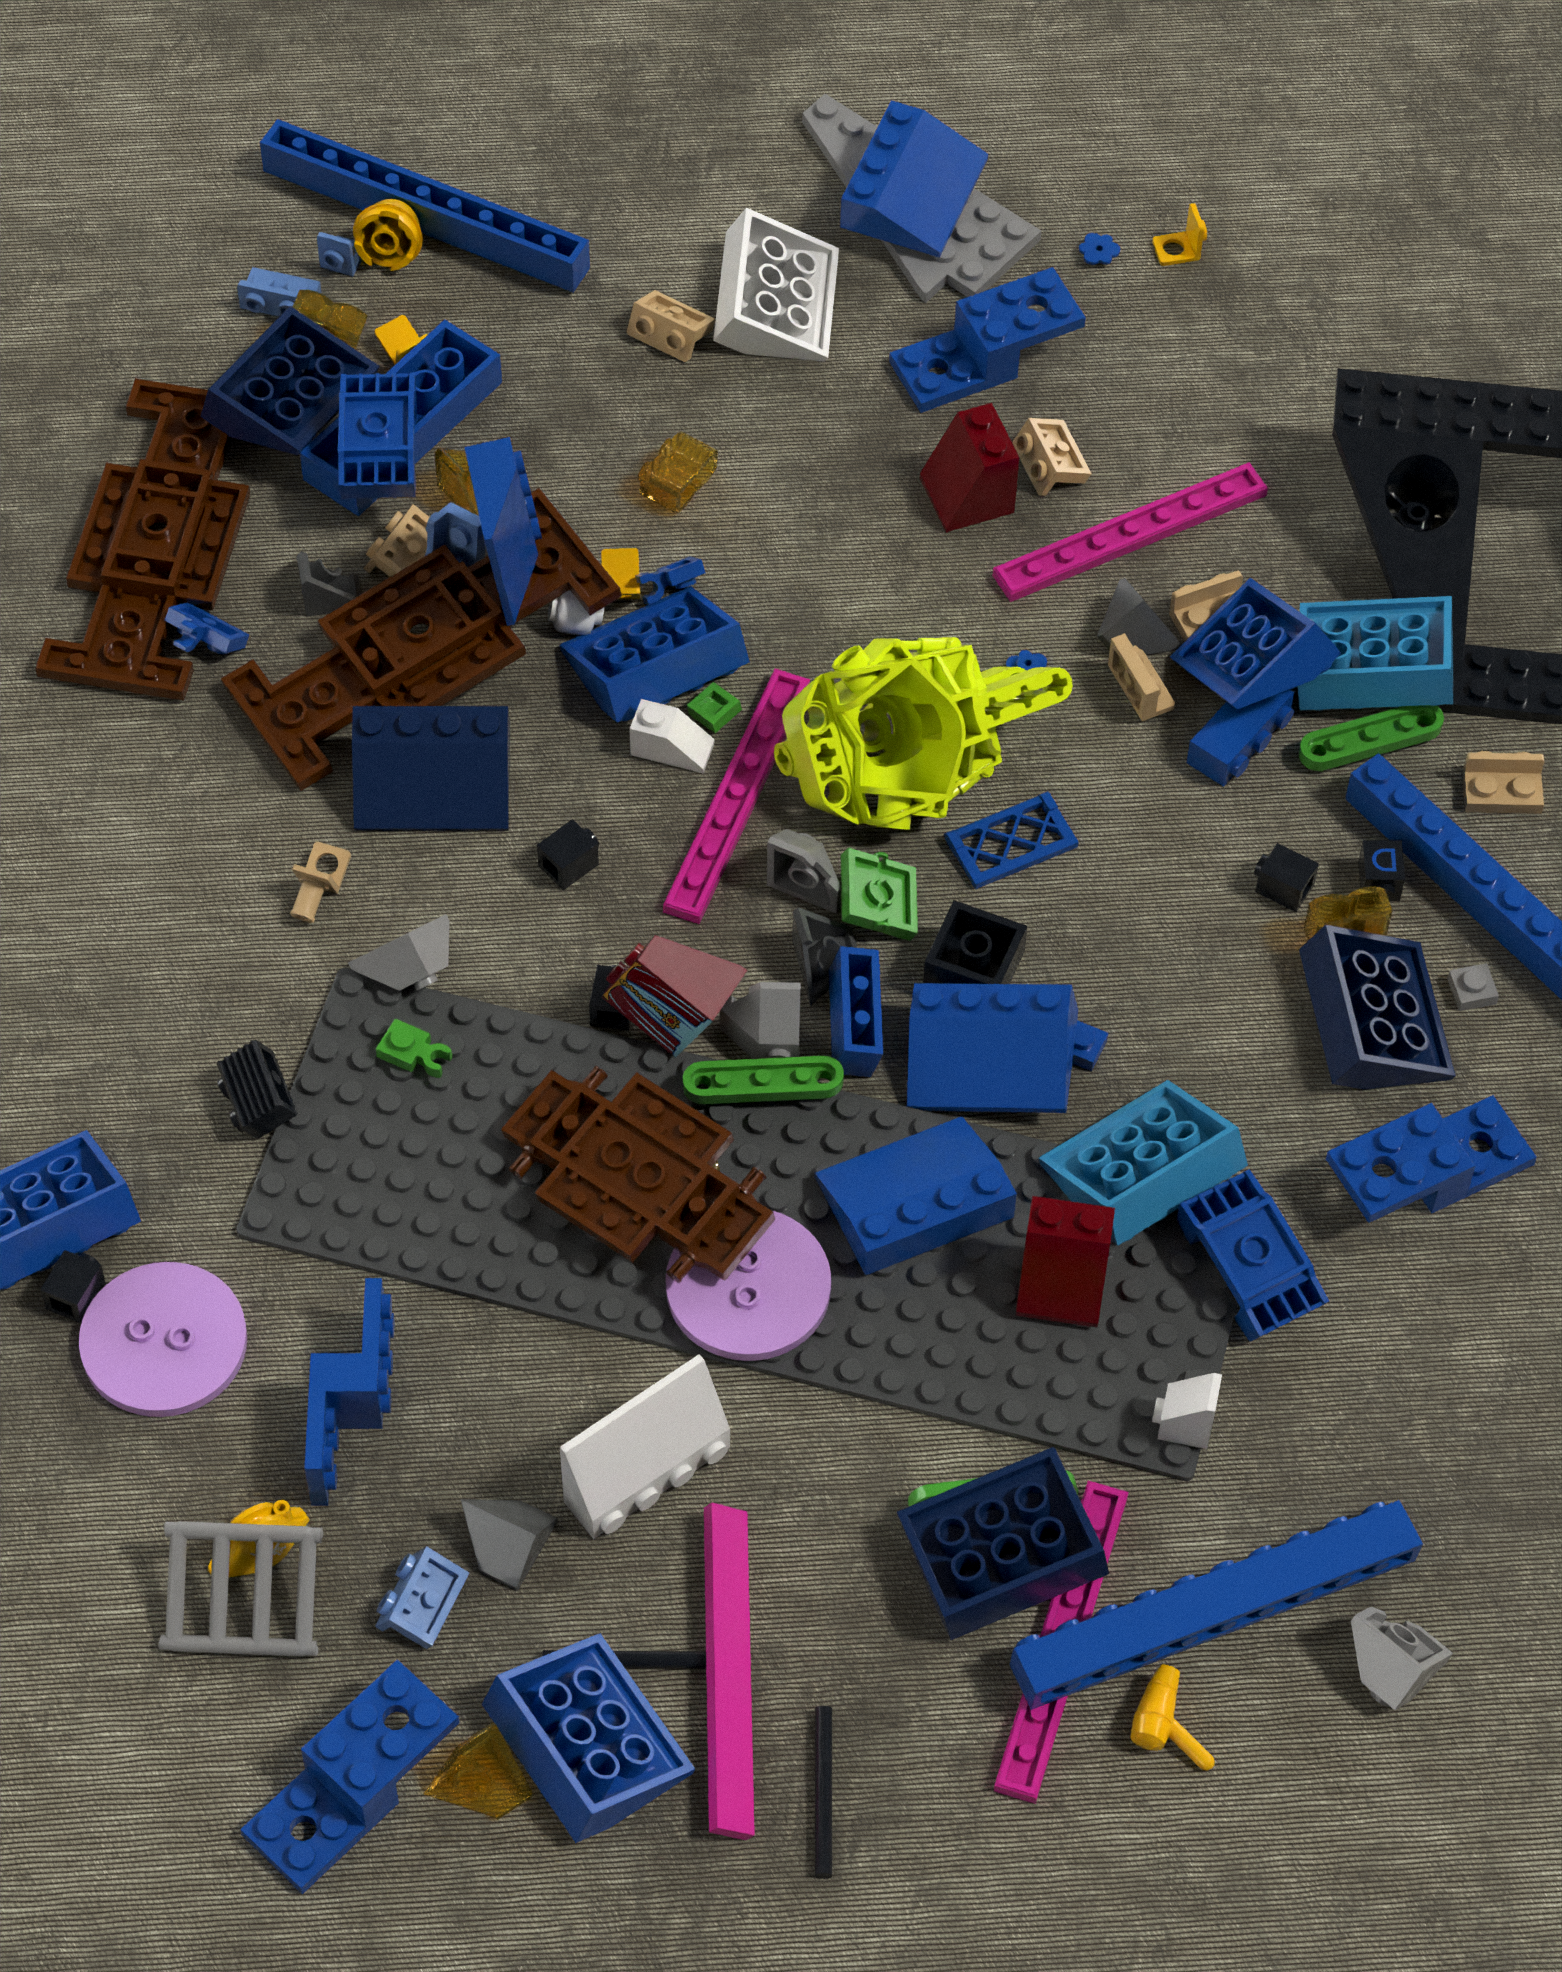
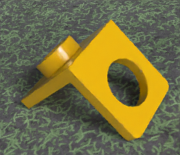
(1190, 240)
(397, 338)
(622, 566)

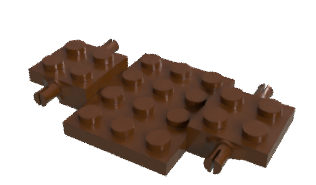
(638, 1171)

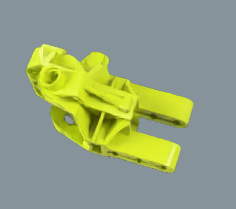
(940, 719)

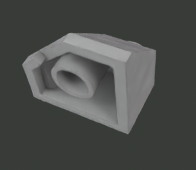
(802, 869)
(409, 958)
(765, 1020)
(1395, 1657)

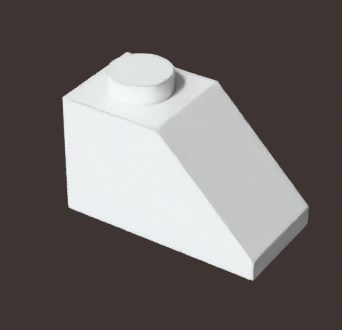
(669, 737)
(1188, 1410)

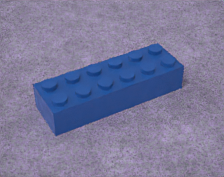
(450, 380)

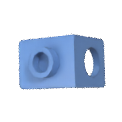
(337, 254)

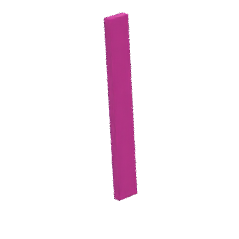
(1129, 532)
(733, 801)
(728, 1672)
(1036, 1729)

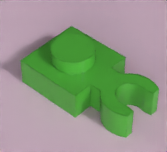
(411, 1046)

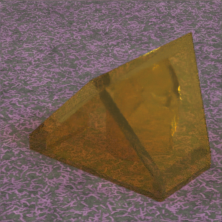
(455, 478)
(482, 1776)

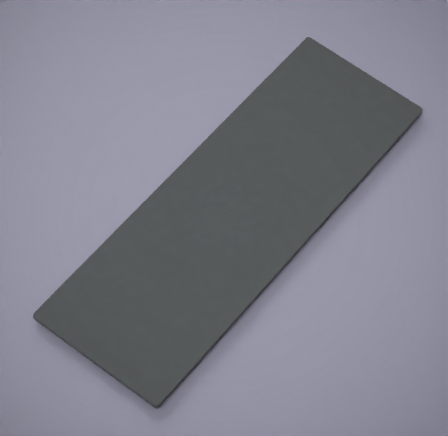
(418, 1188)

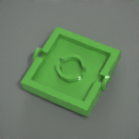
(879, 893)

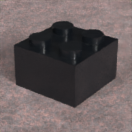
(975, 948)

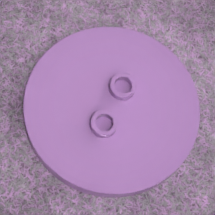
(764, 1304)
(163, 1339)

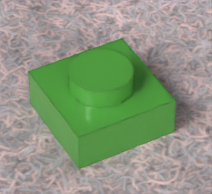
(714, 707)

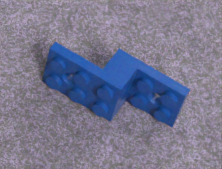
(987, 339)
(1430, 1158)
(348, 1392)
(349, 1776)

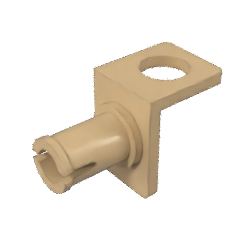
(316, 882)

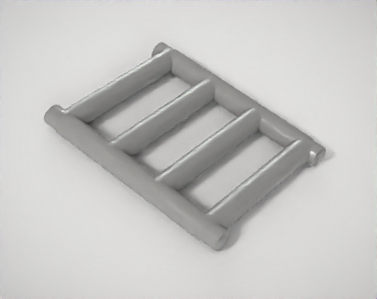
(217, 1641)

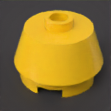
(388, 234)

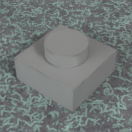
(1473, 987)

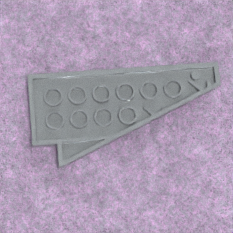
(983, 242)

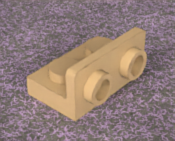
(668, 325)
(1050, 454)
(403, 545)
(1198, 602)
(1138, 679)
(1503, 782)

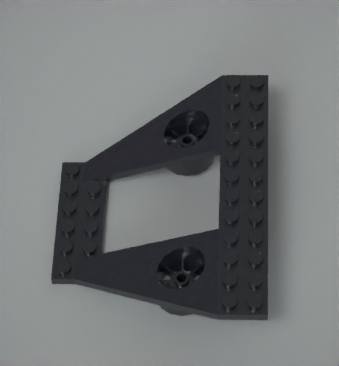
(1419, 452)

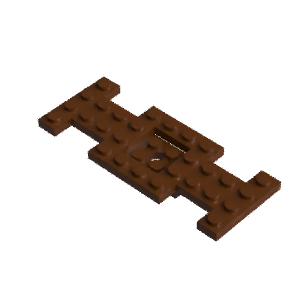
(144, 569)
(379, 654)

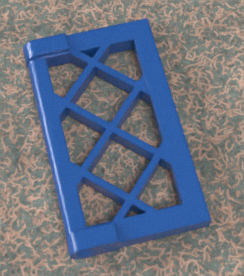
(1007, 866)

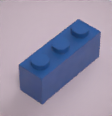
(1234, 735)
(856, 1010)

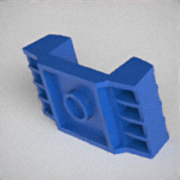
(376, 435)
(1253, 1253)

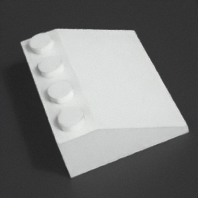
(775, 290)
(644, 1448)

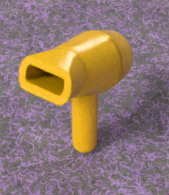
(1156, 1722)

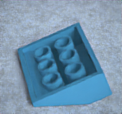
(1389, 654)
(1147, 1158)

